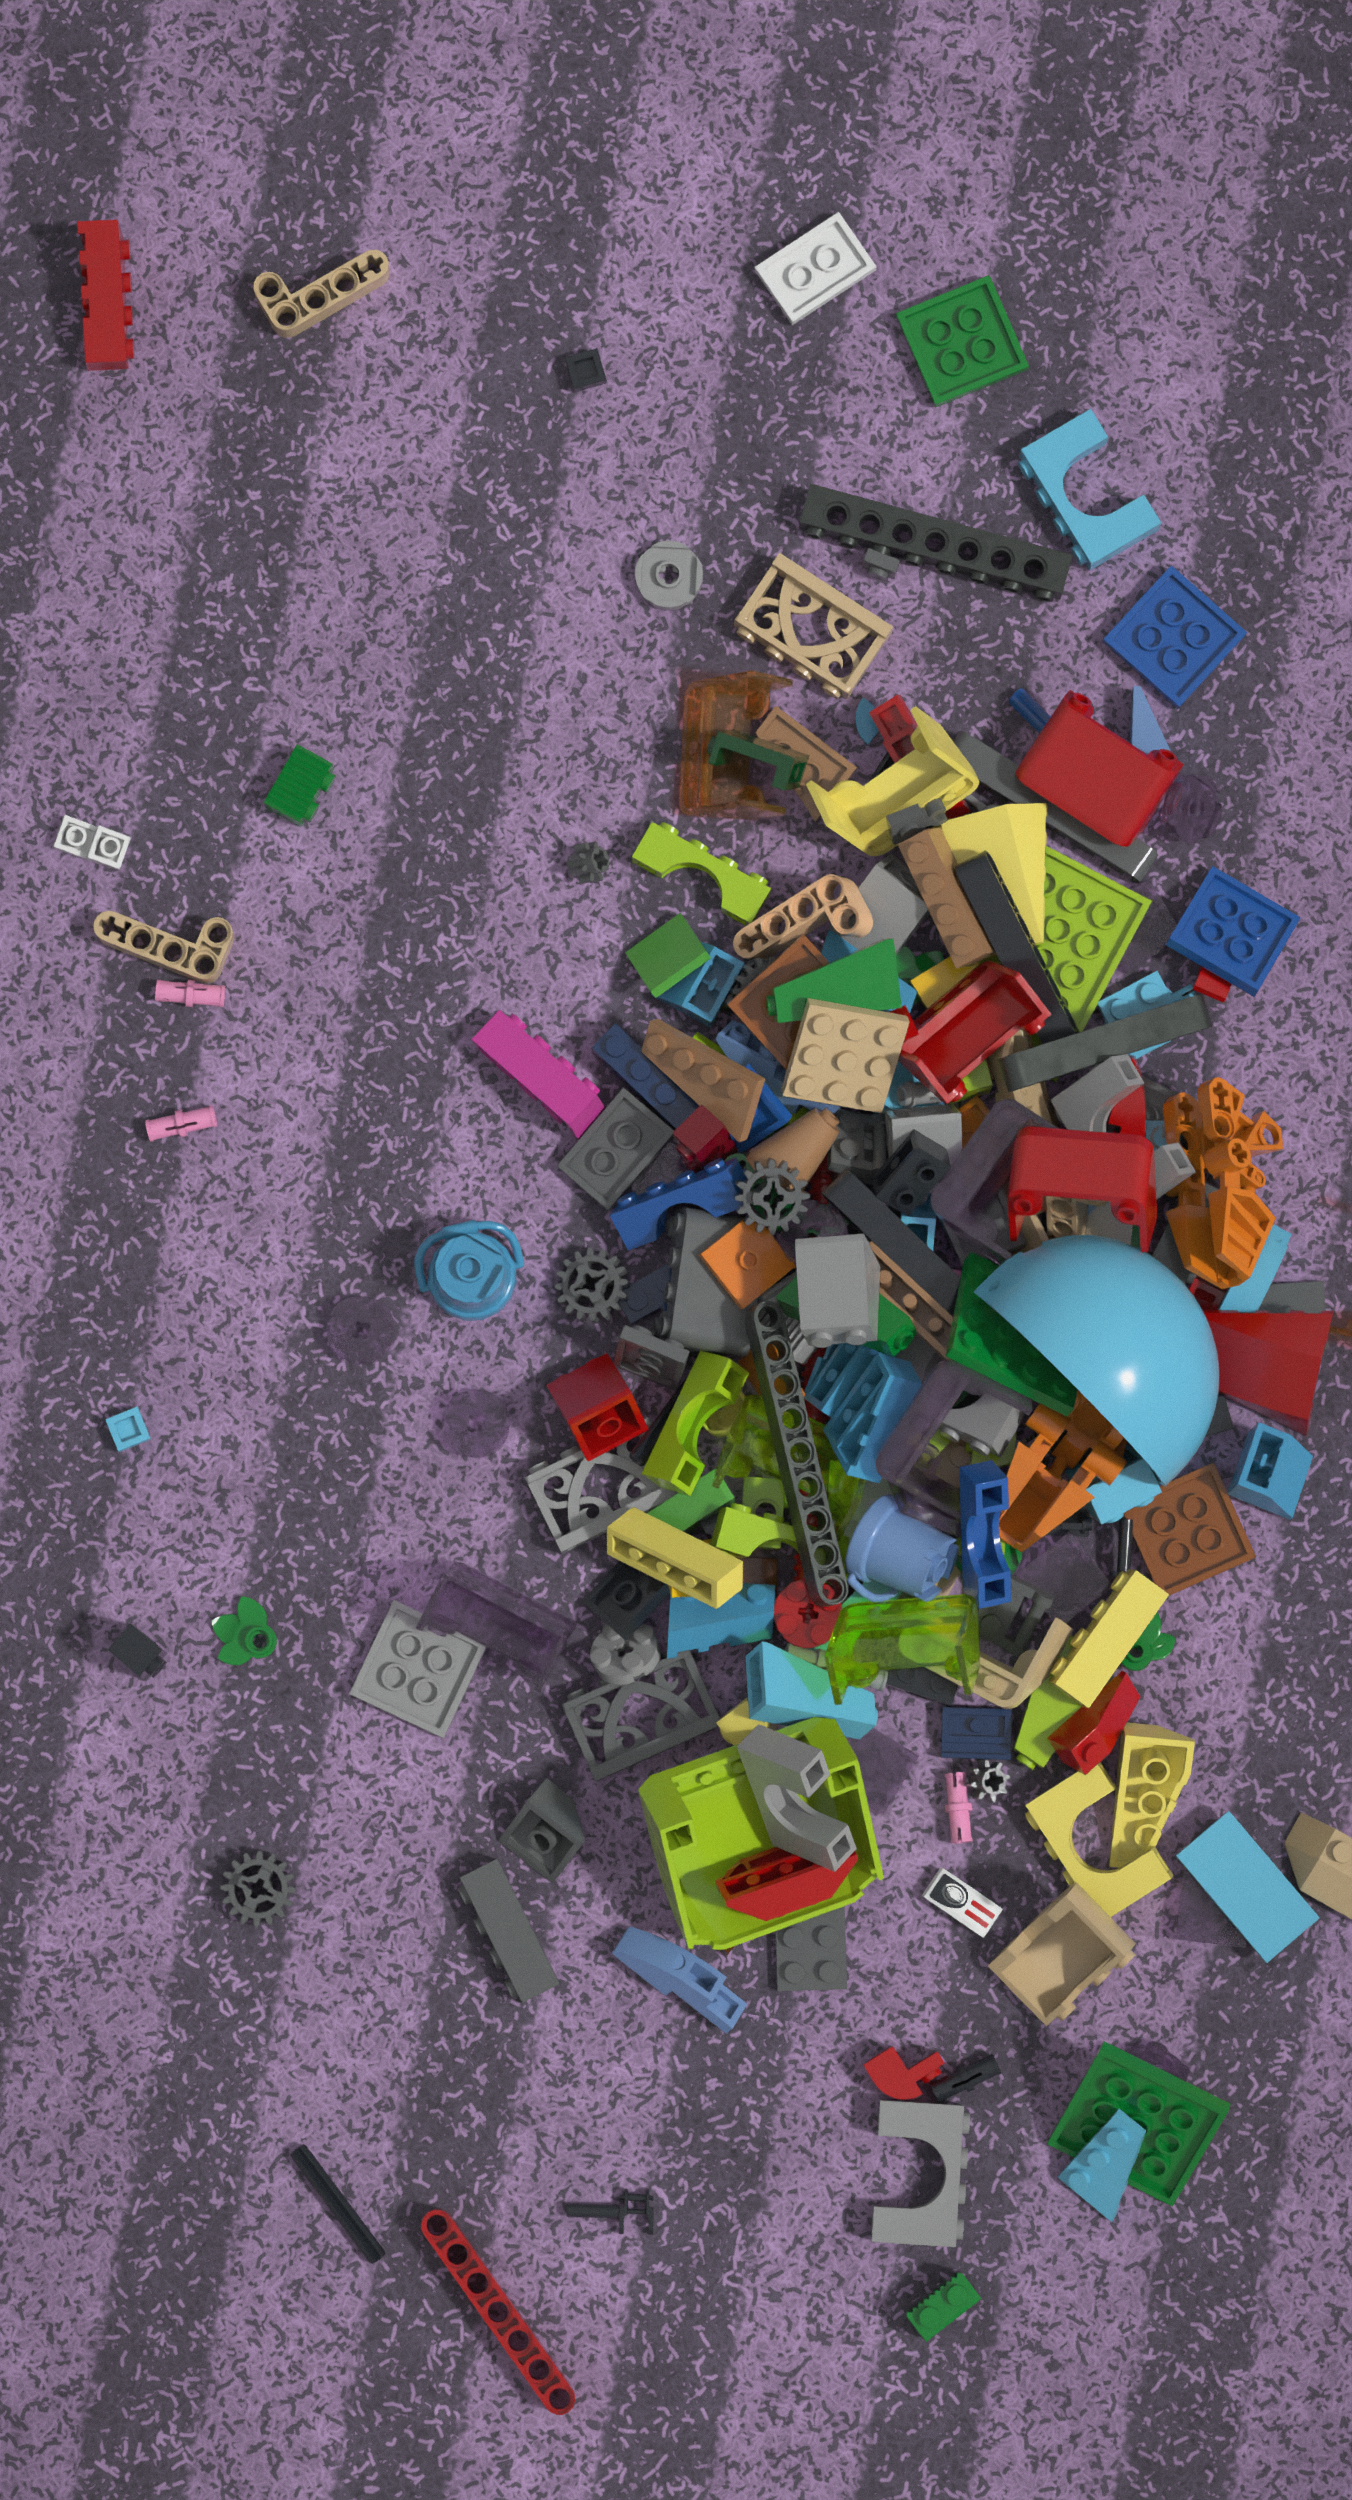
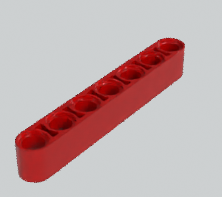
(503, 2328)

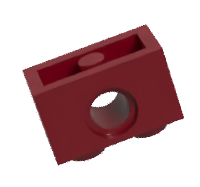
(703, 1140)

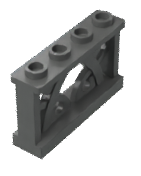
(617, 1755)

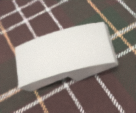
(91, 842)

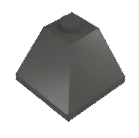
(546, 1831)

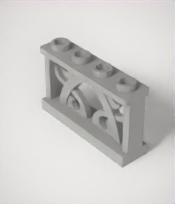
(581, 1526)

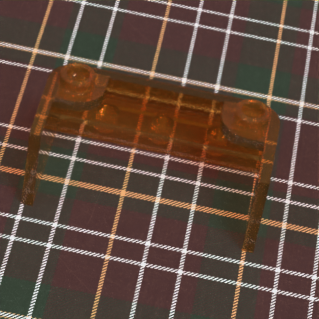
(717, 706)

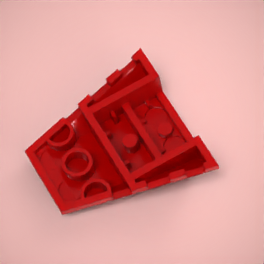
(1271, 1361)

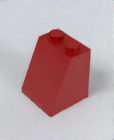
(597, 1407)

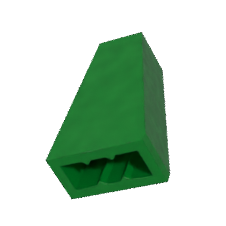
(858, 979)
(894, 1326)

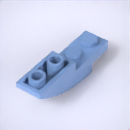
(744, 1048)
(678, 1970)

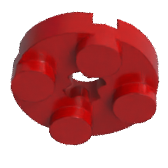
(790, 1622)

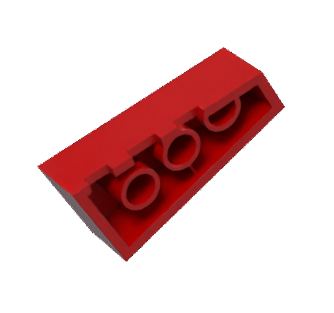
(105, 295)

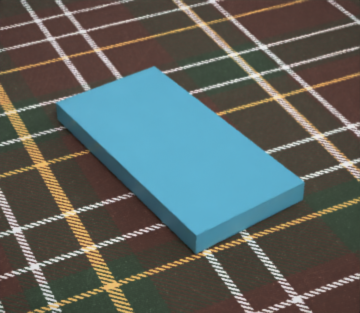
(1247, 1887)

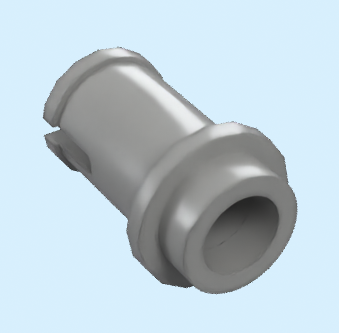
(913, 1094)

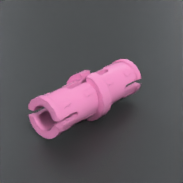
(190, 993)
(181, 1123)
(958, 1808)

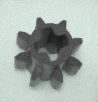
(588, 862)
(977, 1779)

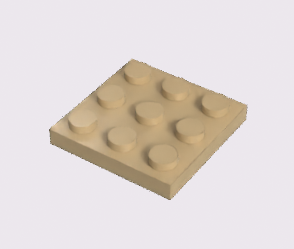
(845, 1055)

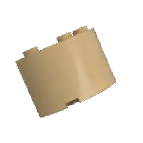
(1062, 1954)

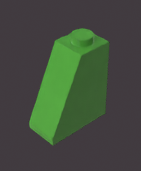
(689, 1511)

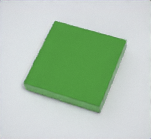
(668, 955)

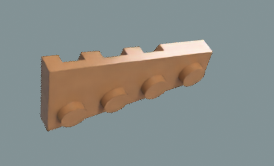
(706, 1076)

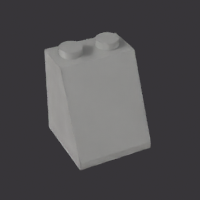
(893, 903)
(936, 1122)
(837, 1290)

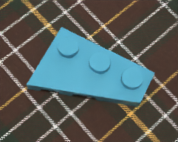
(1104, 2164)

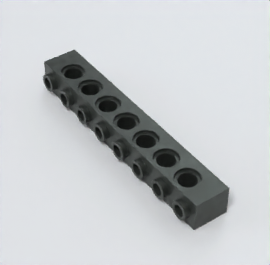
(922, 527)

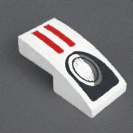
(962, 1902)

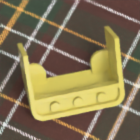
(925, 774)

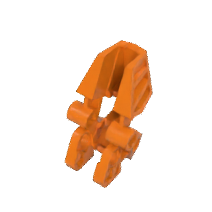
(1229, 1235)
(1037, 1494)

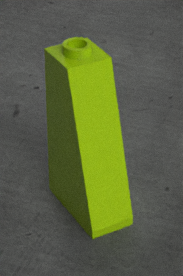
(1043, 1715)

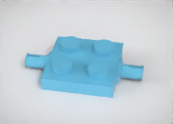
(1140, 997)

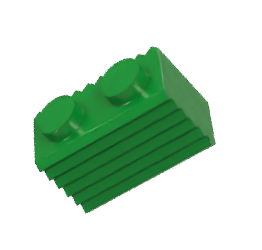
(300, 786)
(942, 2305)

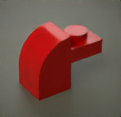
(895, 2079)

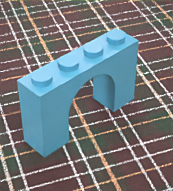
(1093, 537)

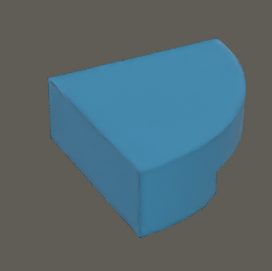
(864, 723)

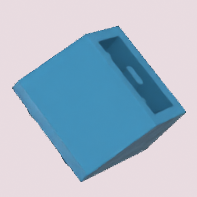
(706, 988)
(1271, 1471)

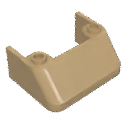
(1007, 1685)

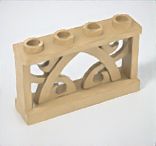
(798, 582)

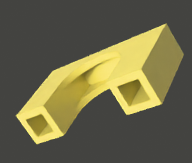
(1055, 1816)

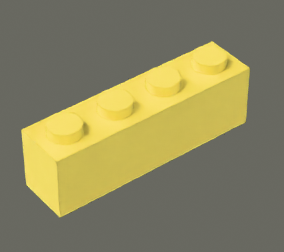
(674, 1557)
(1108, 1637)

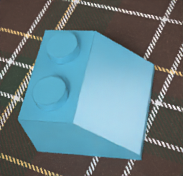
(1132, 1488)

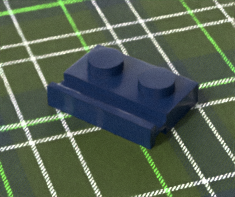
(976, 1733)

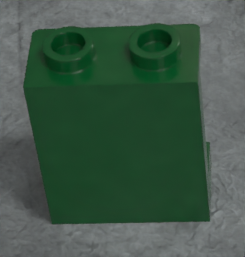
(789, 762)

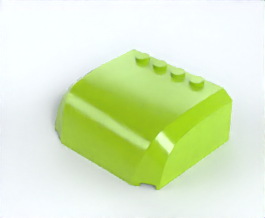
(708, 1820)

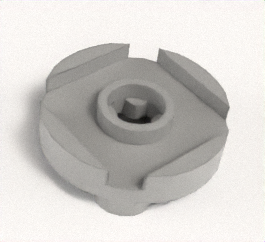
(654, 589)
(621, 1670)

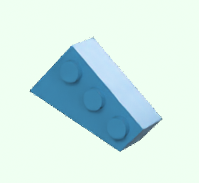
(738, 1621)

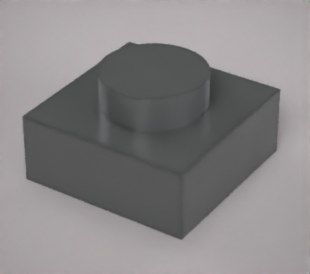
(880, 565)

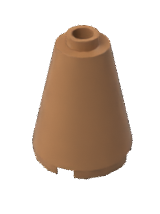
(800, 1144)

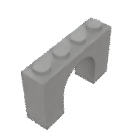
(1090, 1101)
(984, 1424)
(779, 1770)
(938, 2219)

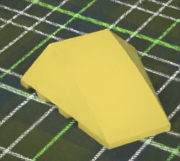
(1017, 844)

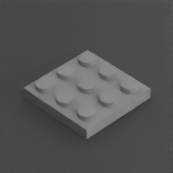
(417, 1671)

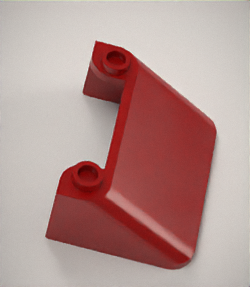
(969, 1027)

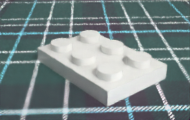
(815, 268)

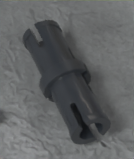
(965, 2078)

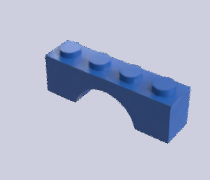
(644, 1216)
(983, 1563)

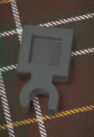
(914, 819)

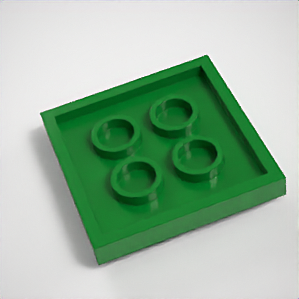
(962, 341)

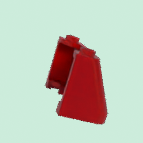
(1097, 772)

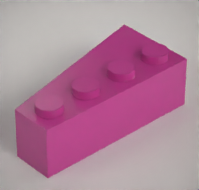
(540, 1073)

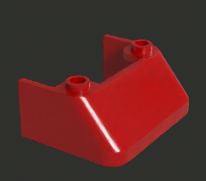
(1083, 1167)

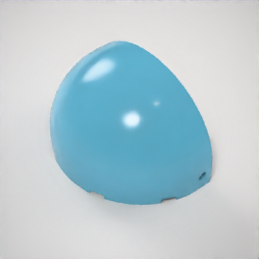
(1120, 1336)

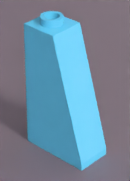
(793, 1690)

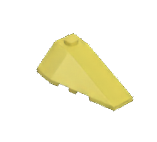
(1149, 1779)

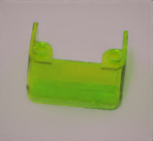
(751, 1446)
(904, 1636)

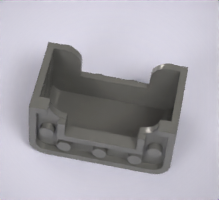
(698, 1306)

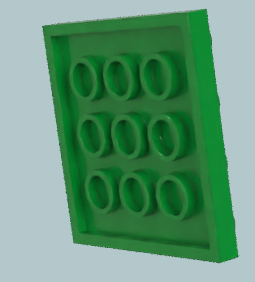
(997, 1350)
(1173, 2112)

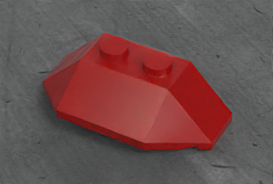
(779, 1883)

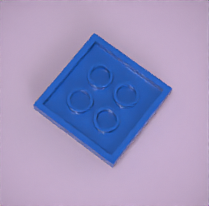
(1174, 637)
(1233, 931)

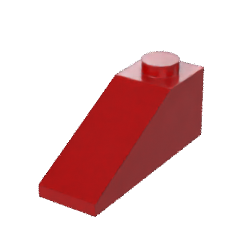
(1094, 1730)

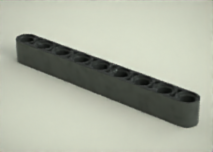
(791, 1471)

